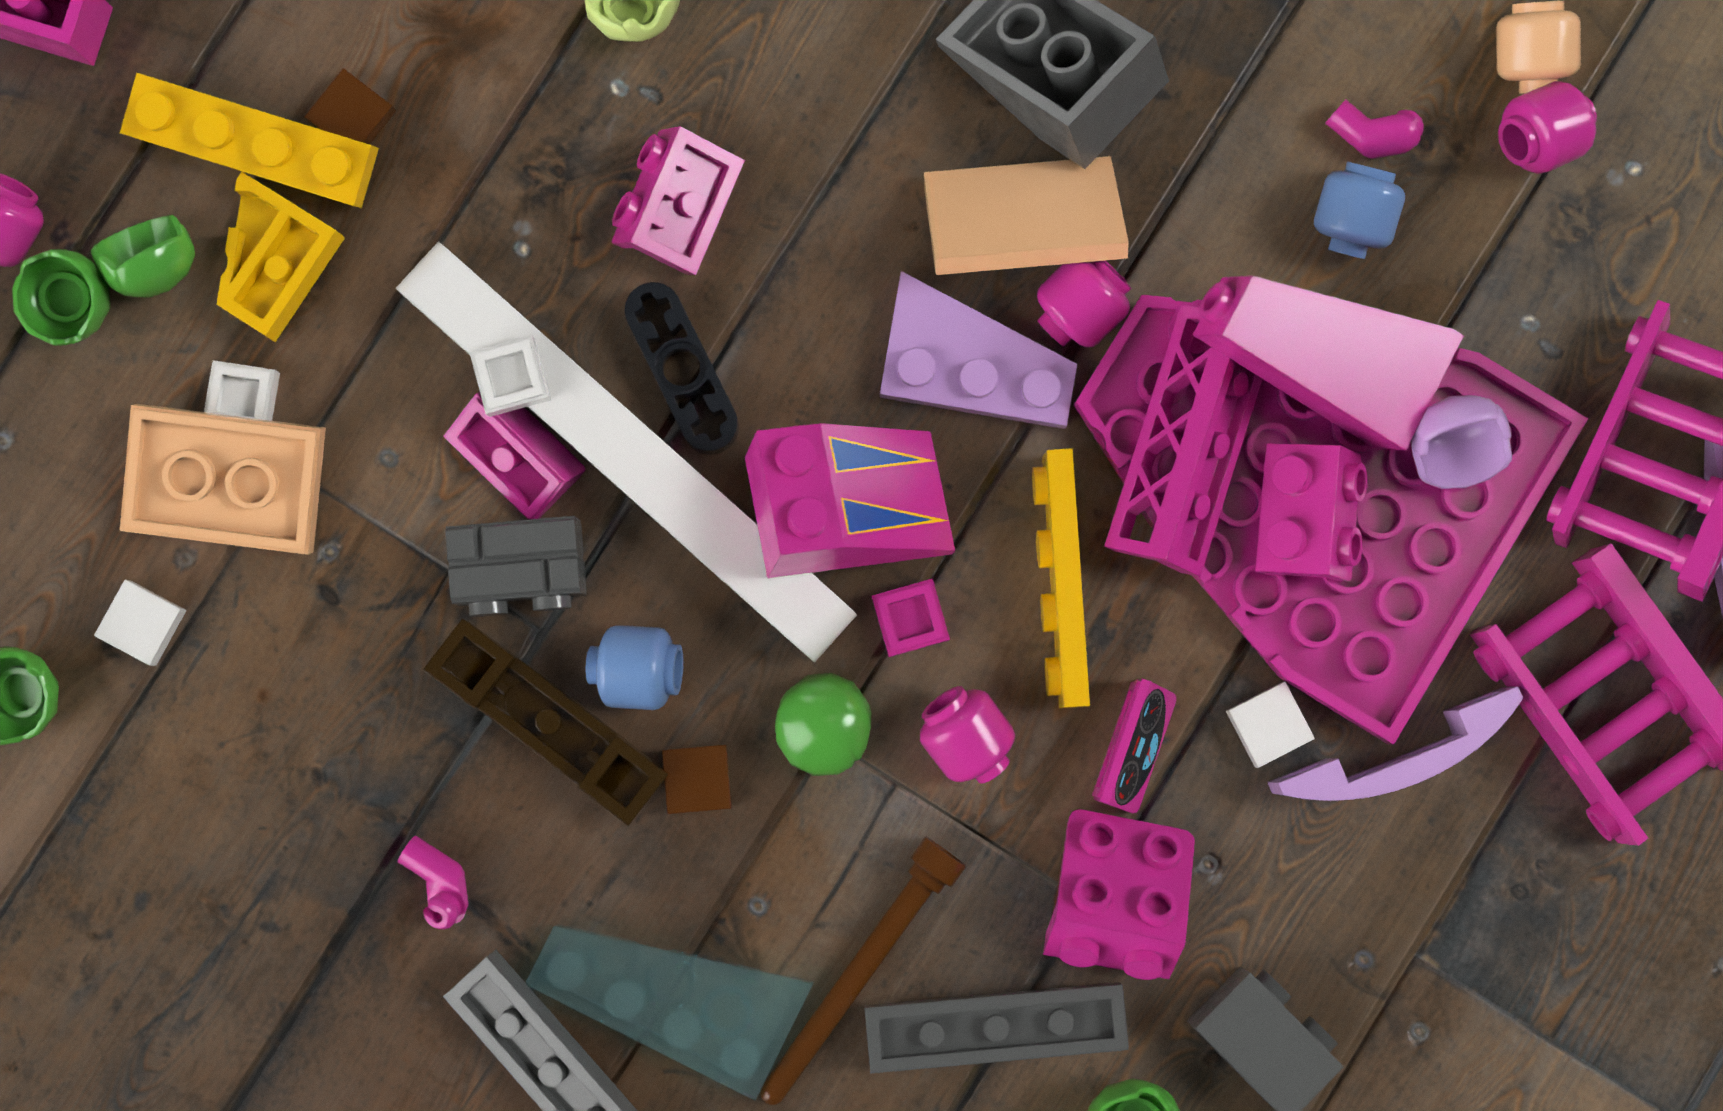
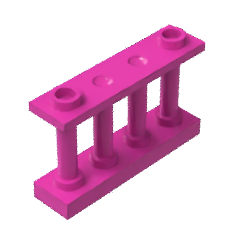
(1691, 556)
(1640, 636)

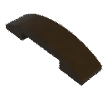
(546, 720)

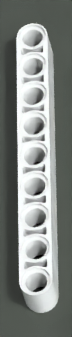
(632, 456)

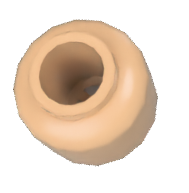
(1538, 44)

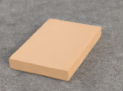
(1024, 216)
(222, 479)

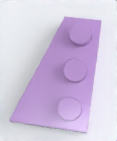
(970, 363)

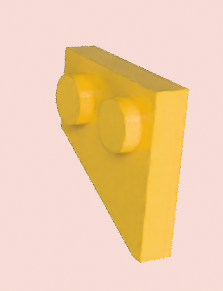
(272, 258)

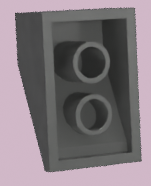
(1059, 67)

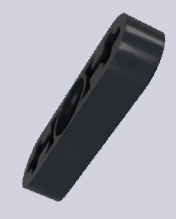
(676, 320)

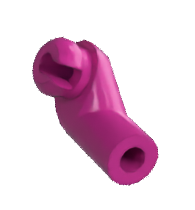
(1377, 136)
(444, 882)

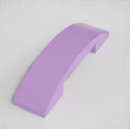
(1470, 727)

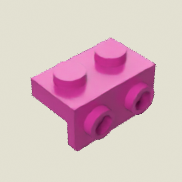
(1310, 511)

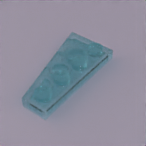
(688, 1007)

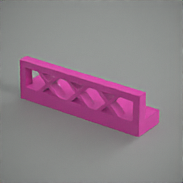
(1205, 447)

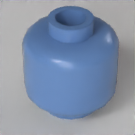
(1359, 209)
(635, 667)

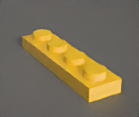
(249, 140)
(1059, 551)

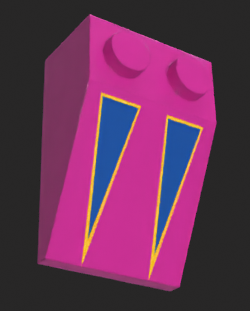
(846, 497)

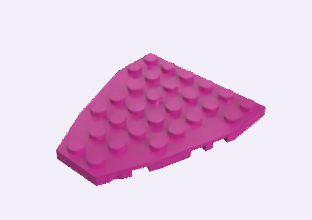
(1425, 549)

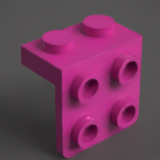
(1122, 895)

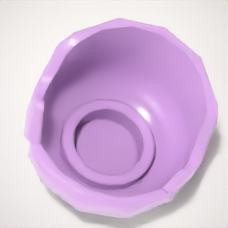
(1461, 442)

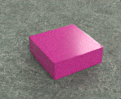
(910, 618)

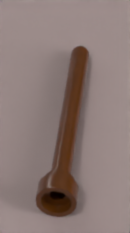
(930, 872)

